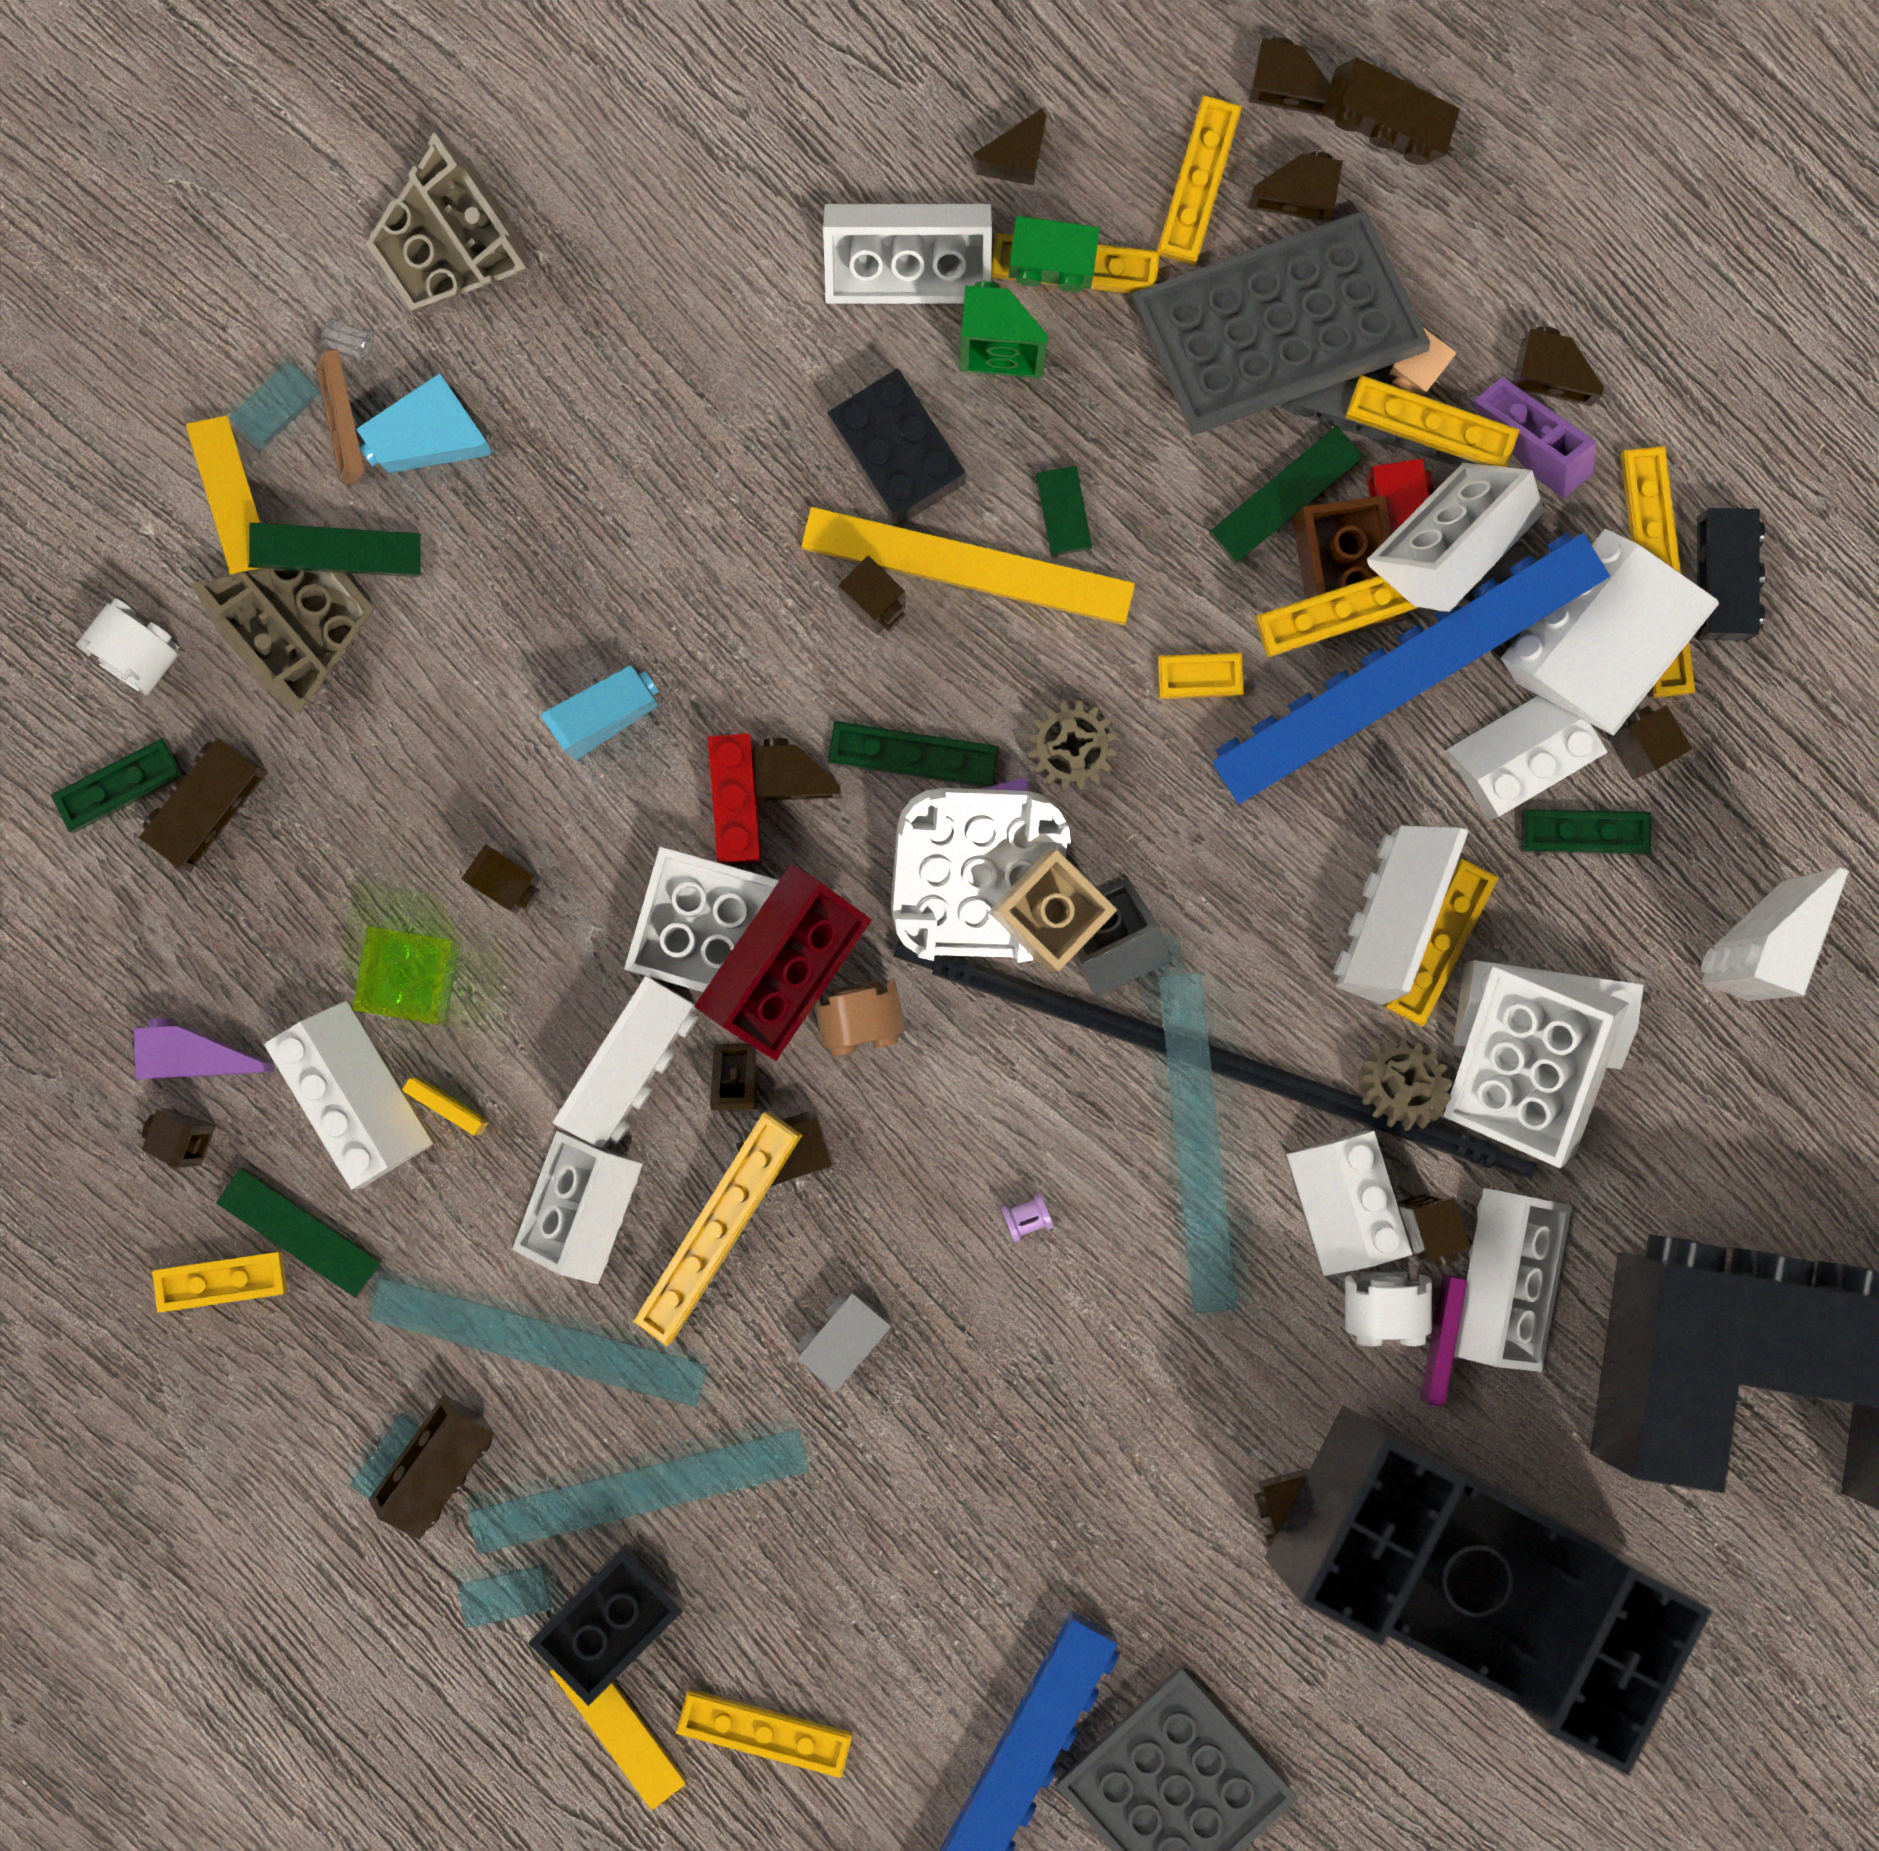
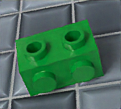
(1053, 253)

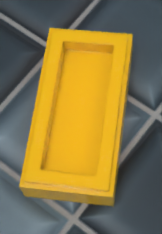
(1200, 676)
(445, 1105)

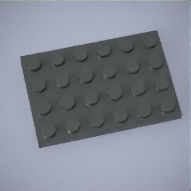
(1280, 322)

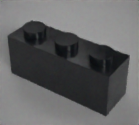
(1731, 572)

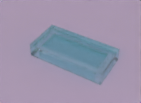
(274, 405)
(384, 1455)
(504, 1596)

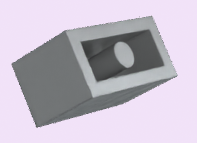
(843, 1339)

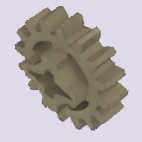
(1068, 728)
(1404, 1084)

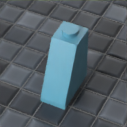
(422, 431)
(601, 711)

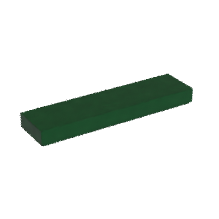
(1286, 495)
(334, 550)
(913, 754)
(299, 1232)

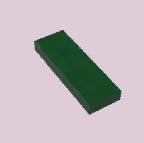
(117, 785)
(1586, 831)

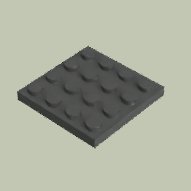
(1176, 1777)

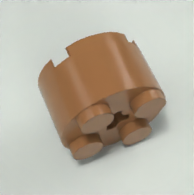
(860, 1016)

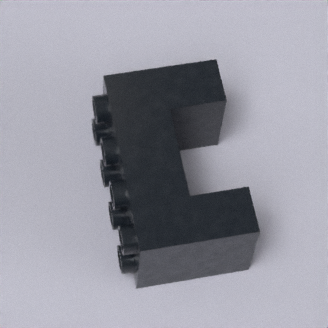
(1696, 1332)
(1487, 1588)

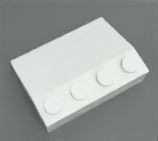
(1612, 640)
(1399, 911)
(693, 918)
(1777, 941)
(1535, 1062)

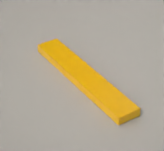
(1654, 529)
(717, 1228)

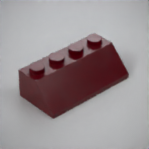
(783, 962)

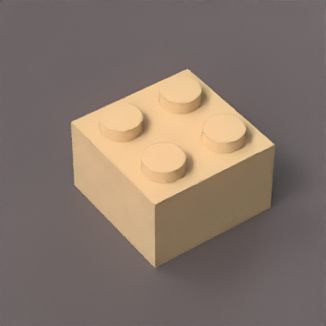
(1052, 910)

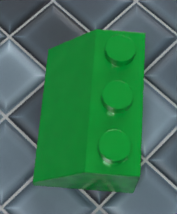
(1000, 334)

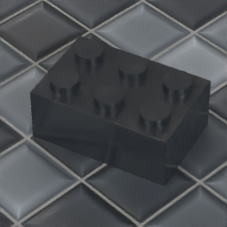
(896, 447)
(607, 1623)

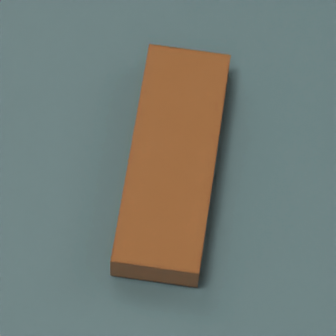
(339, 417)

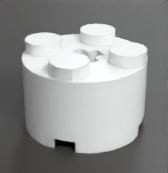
(128, 648)
(1388, 1308)

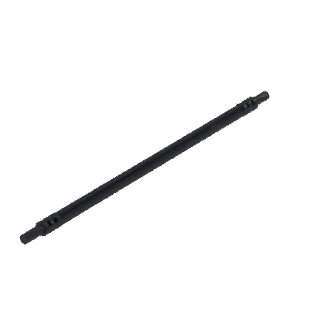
(1222, 1061)

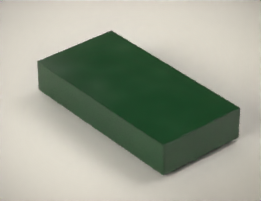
(1063, 511)

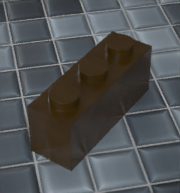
(1390, 112)
(202, 804)
(1433, 1227)
(431, 1467)

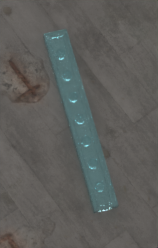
(1197, 1142)
(538, 1342)
(638, 1491)

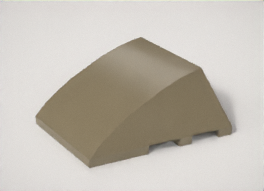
(445, 232)
(286, 625)

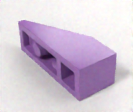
(1546, 442)
(184, 1052)

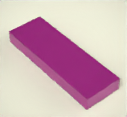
(1443, 1340)

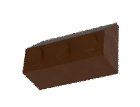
(1335, 546)

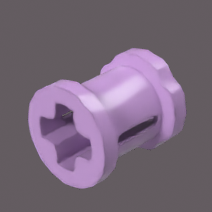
(1027, 1217)

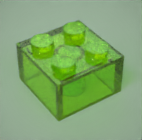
(406, 976)

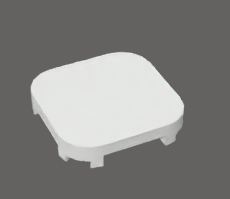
(959, 859)

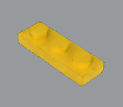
(219, 1281)

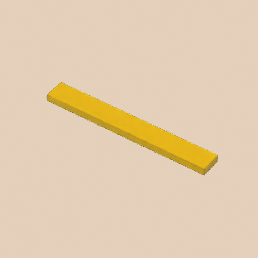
(968, 566)

